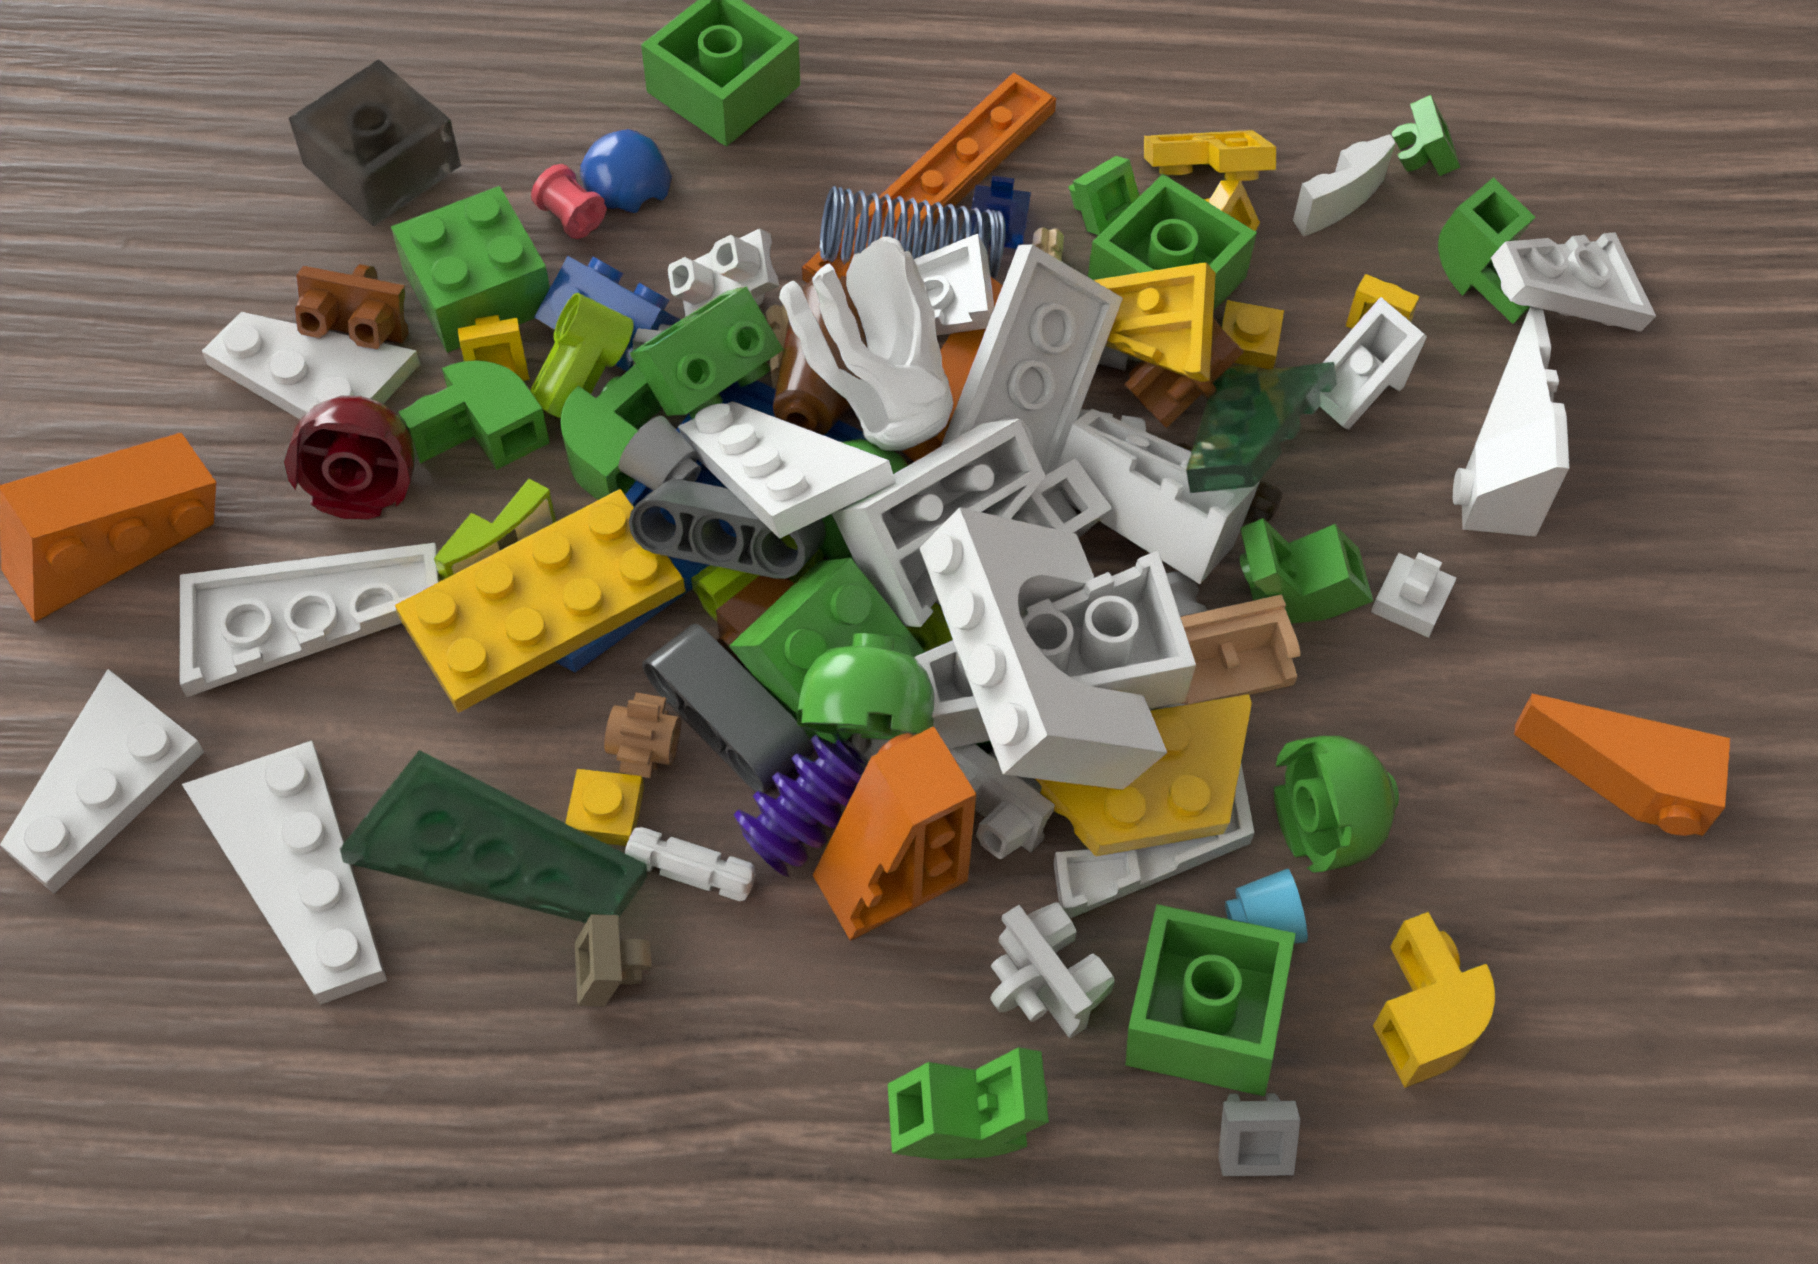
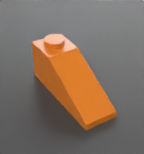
(1638, 764)

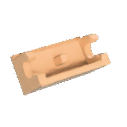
(1241, 650)

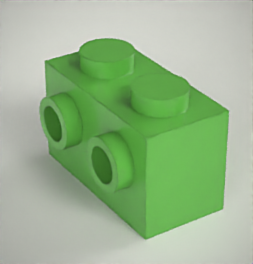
(708, 353)

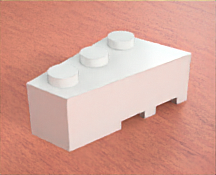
(981, 471)

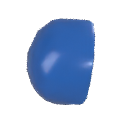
(625, 170)

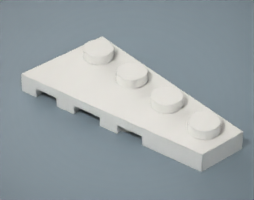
(781, 468)
(285, 846)

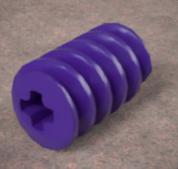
(803, 804)

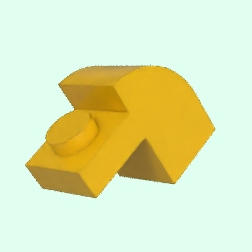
(1445, 1011)

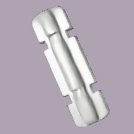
(692, 863)

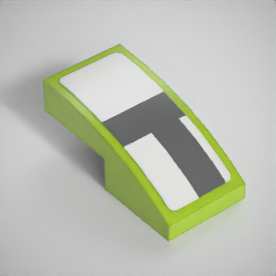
(478, 539)

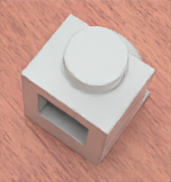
(1050, 508)

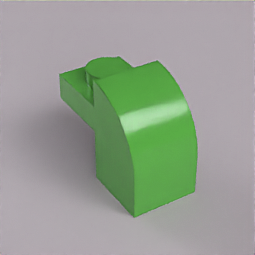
(1474, 236)
(479, 403)
(601, 428)
(1314, 574)
(966, 1111)

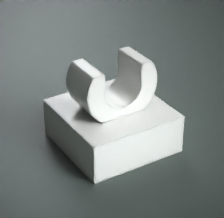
(1414, 593)

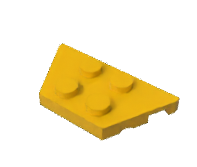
(1175, 799)

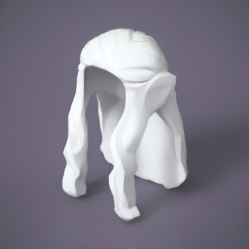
(902, 381)

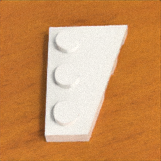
(1575, 279)

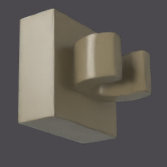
(606, 961)

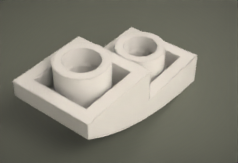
(1338, 194)

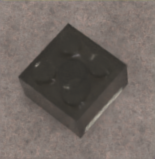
(375, 142)

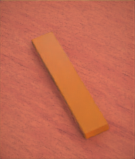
(960, 157)

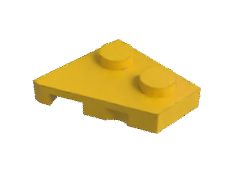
(1166, 318)

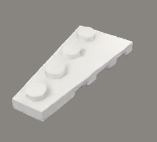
(286, 610)

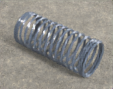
(834, 215)

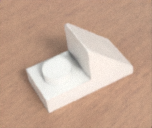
(1369, 359)

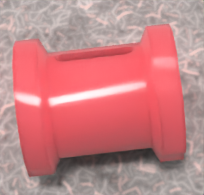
(568, 201)

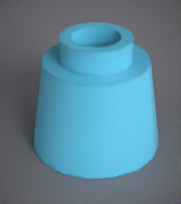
(1271, 904)

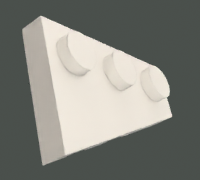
(958, 285)
(302, 369)
(98, 782)

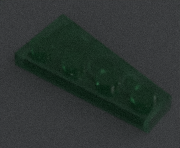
(1250, 419)
(485, 843)

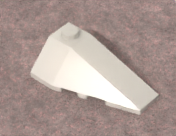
(1521, 443)

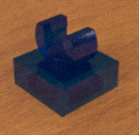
(1011, 203)

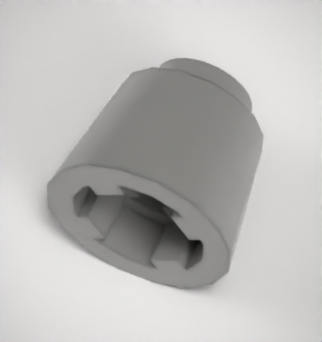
(659, 455)

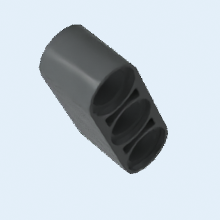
(702, 539)
(727, 707)

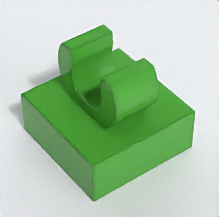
(1430, 139)
(1104, 193)

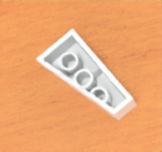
(1109, 636)

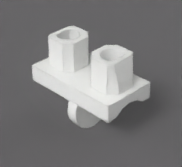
(728, 266)
(1010, 804)
(1033, 947)

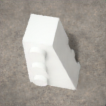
(1151, 494)

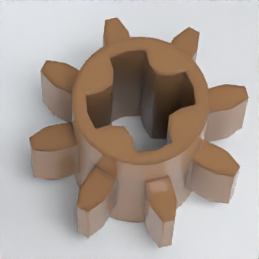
(642, 735)

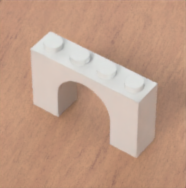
(1033, 712)

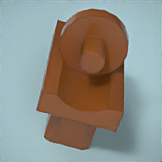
(351, 304)
(1170, 393)

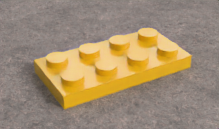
(537, 601)

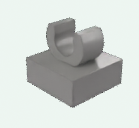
(1258, 1137)

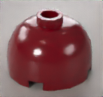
(351, 457)

